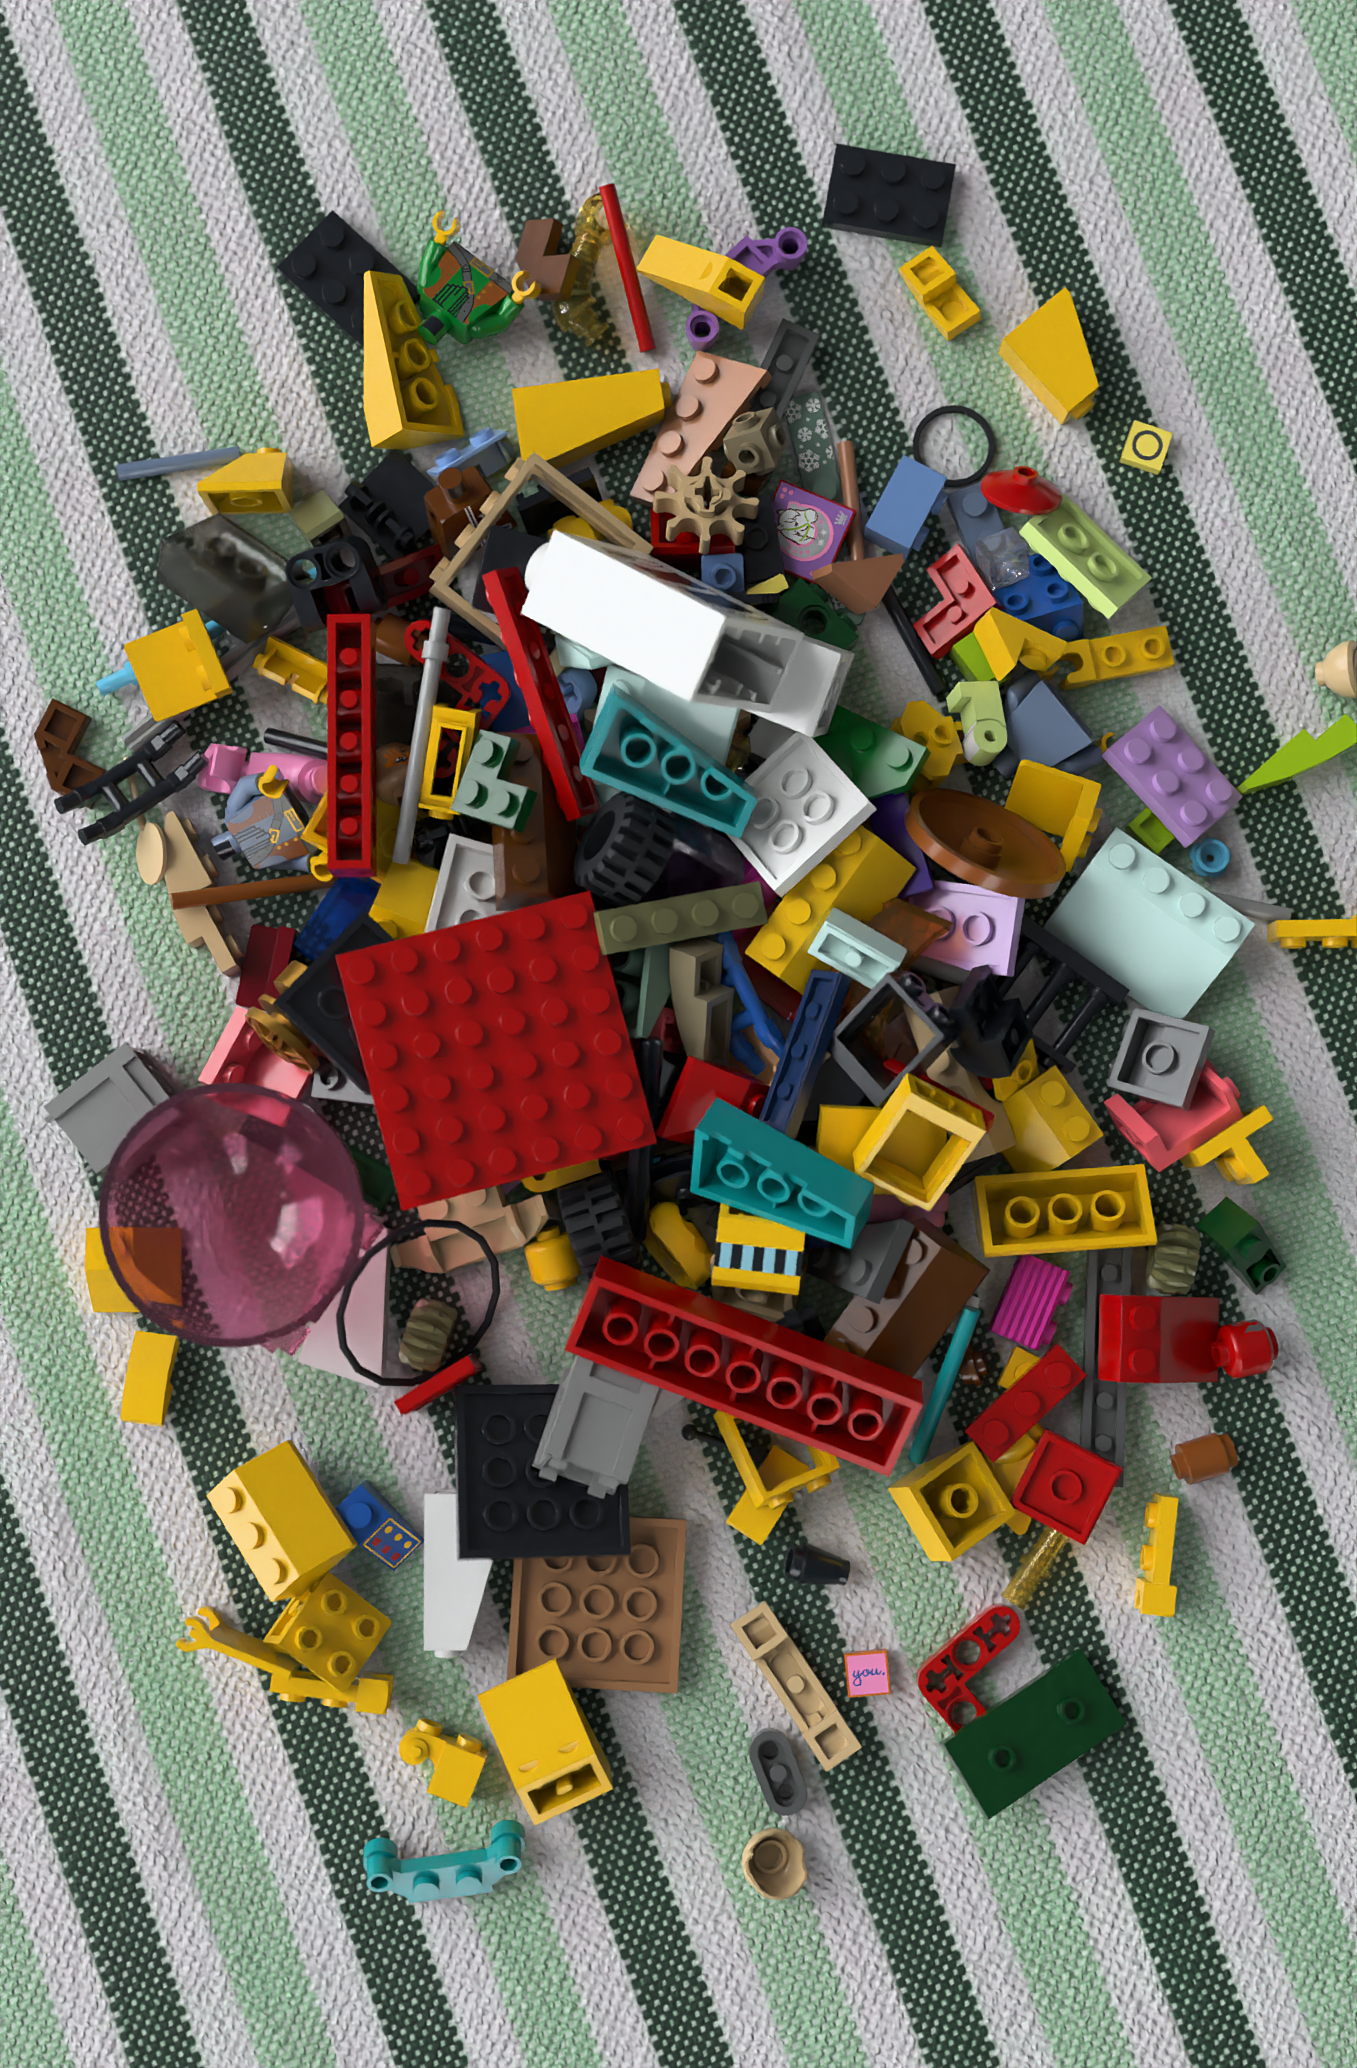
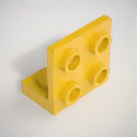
(178, 667)
(329, 1631)

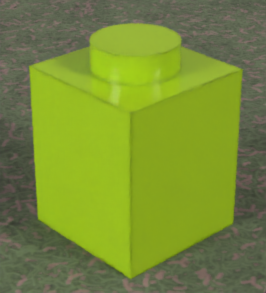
(972, 661)

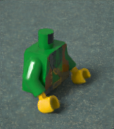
(463, 293)

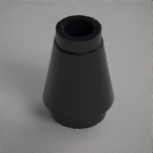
(815, 1566)

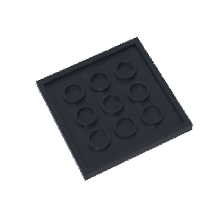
(504, 1502)

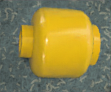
(552, 1259)

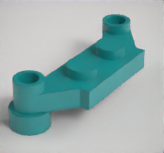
(445, 1874)

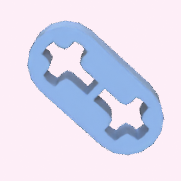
(577, 690)

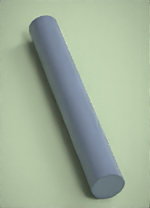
(177, 463)

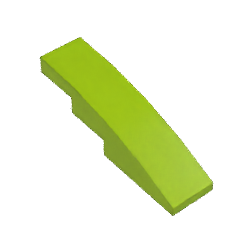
(1302, 755)

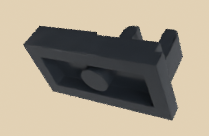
(544, 509)

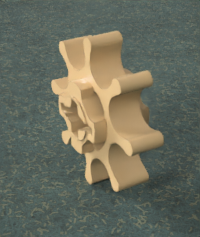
(721, 501)

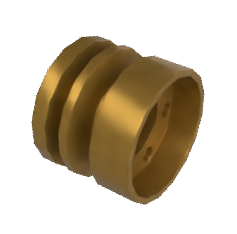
(277, 1031)

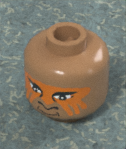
(391, 772)

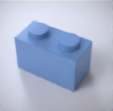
(905, 507)

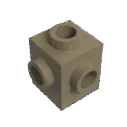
(756, 442)

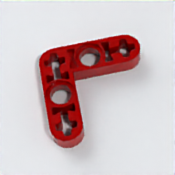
(468, 686)
(955, 1688)

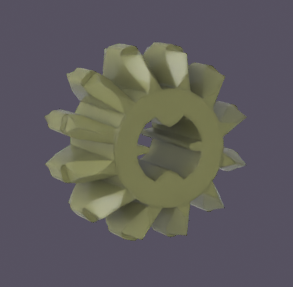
(1173, 1260)
(427, 1335)

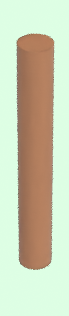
(851, 498)

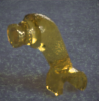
(577, 311)

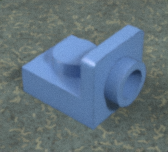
(723, 571)

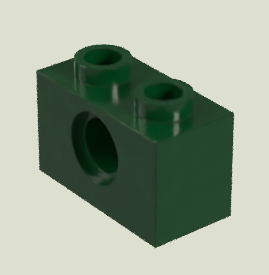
(808, 602)

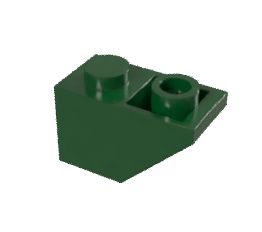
(1242, 1245)

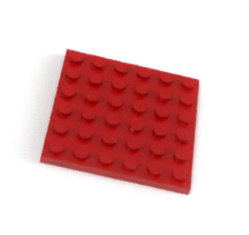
(495, 1050)

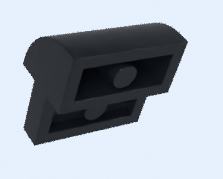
(991, 1028)

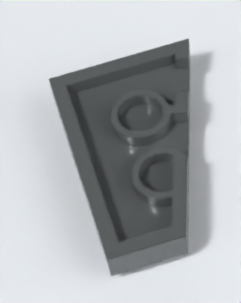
(868, 1264)

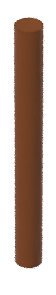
(247, 891)

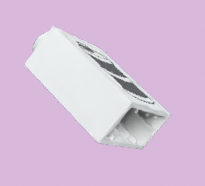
(660, 622)

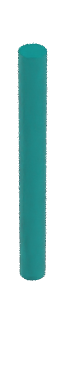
(944, 1384)

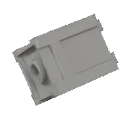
(108, 1103)
(595, 1427)

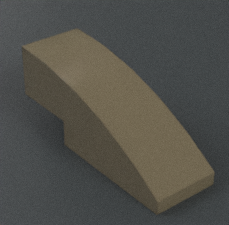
(699, 1000)

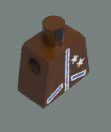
(456, 505)

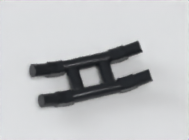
(141, 762)

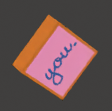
(867, 1673)

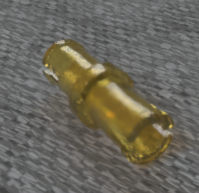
(1035, 1567)

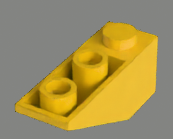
(704, 279)

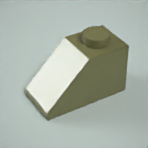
(319, 519)

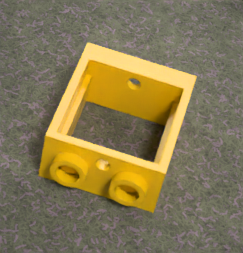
(938, 1107)
(781, 1494)

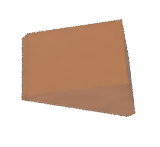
(859, 582)

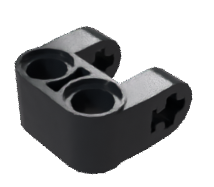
(308, 592)

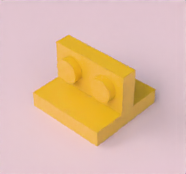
(1236, 1156)

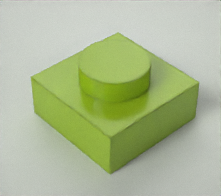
(1150, 831)

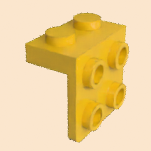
(1057, 805)

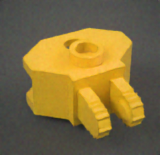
(937, 733)

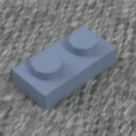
(973, 517)

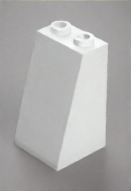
(811, 688)

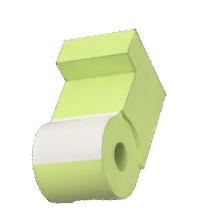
(981, 719)

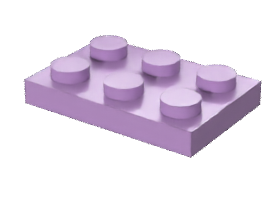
(1172, 776)
(983, 927)

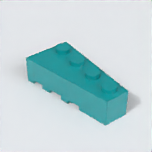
(659, 764)
(776, 1177)

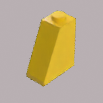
(1054, 358)

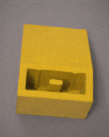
(546, 1742)

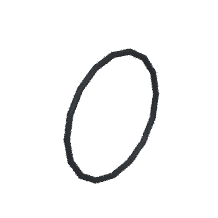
(363, 1263)

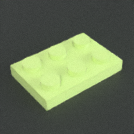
(1086, 557)

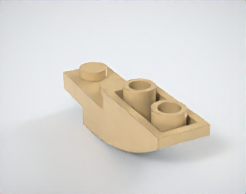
(191, 871)

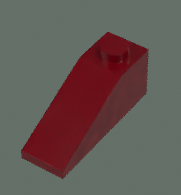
(403, 579)

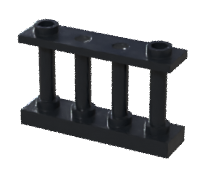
(1066, 967)

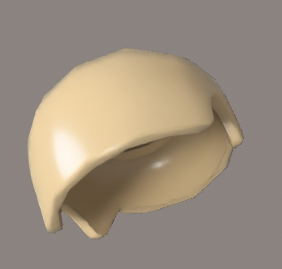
(775, 1863)

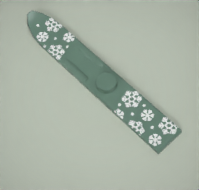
(817, 464)

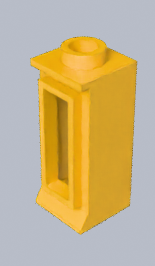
(468, 723)

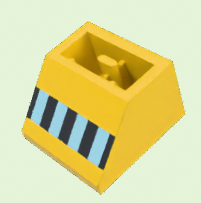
(756, 1253)

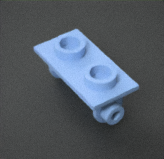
(485, 451)

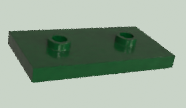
(1032, 1733)

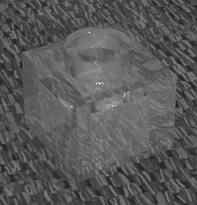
(1002, 558)

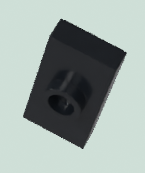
(761, 544)

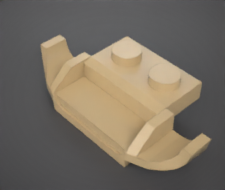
(484, 1212)

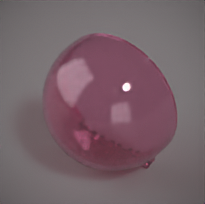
(234, 1216)

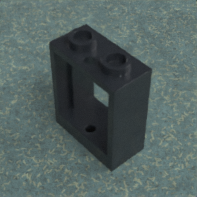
(860, 1061)

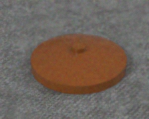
(984, 843)

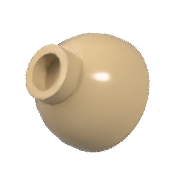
(1339, 670)

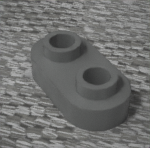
(778, 1770)

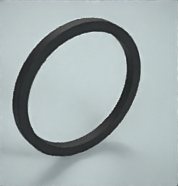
(970, 413)

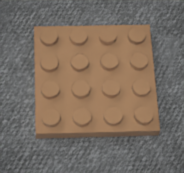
(604, 1617)

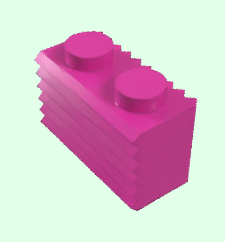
(1030, 1302)

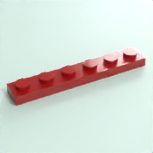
(541, 692)

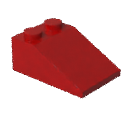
(1157, 1338)

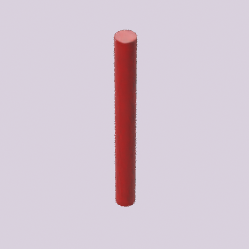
(627, 267)

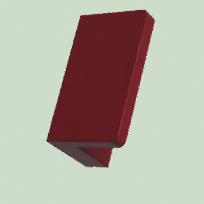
(265, 958)

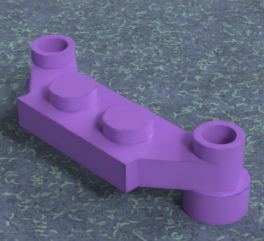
(763, 258)

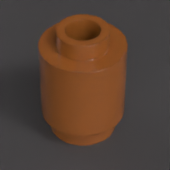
(390, 639)
(1204, 1458)

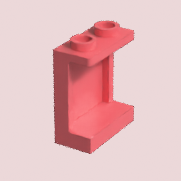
(1169, 1133)

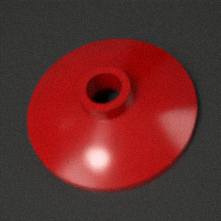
(1021, 491)

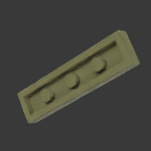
(680, 918)

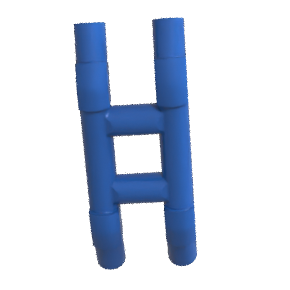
(753, 1014)

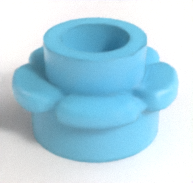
(1220, 854)

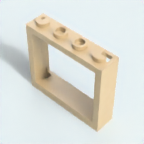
(493, 509)

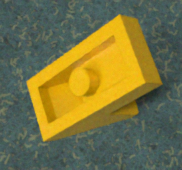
(1011, 639)

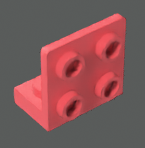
(246, 1059)

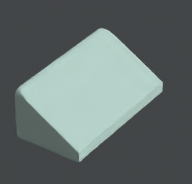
(856, 949)

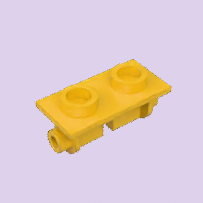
(293, 666)

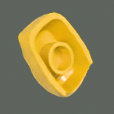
(677, 1246)

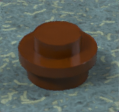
(974, 1366)

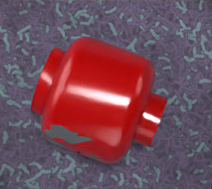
(1244, 1348)

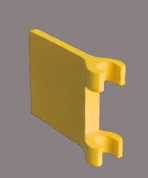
(235, 1644)

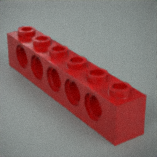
(351, 746)

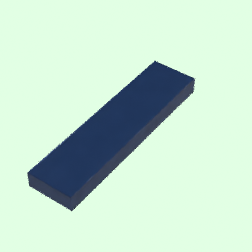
(804, 1051)

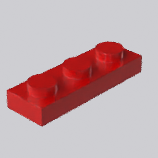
(1025, 1402)

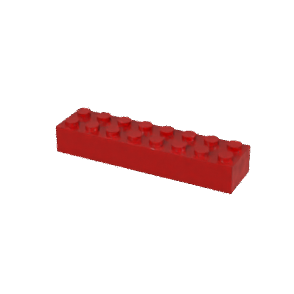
(745, 1366)

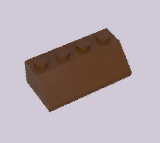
(540, 861)
(918, 1306)

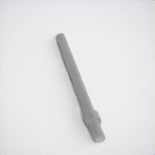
(434, 652)

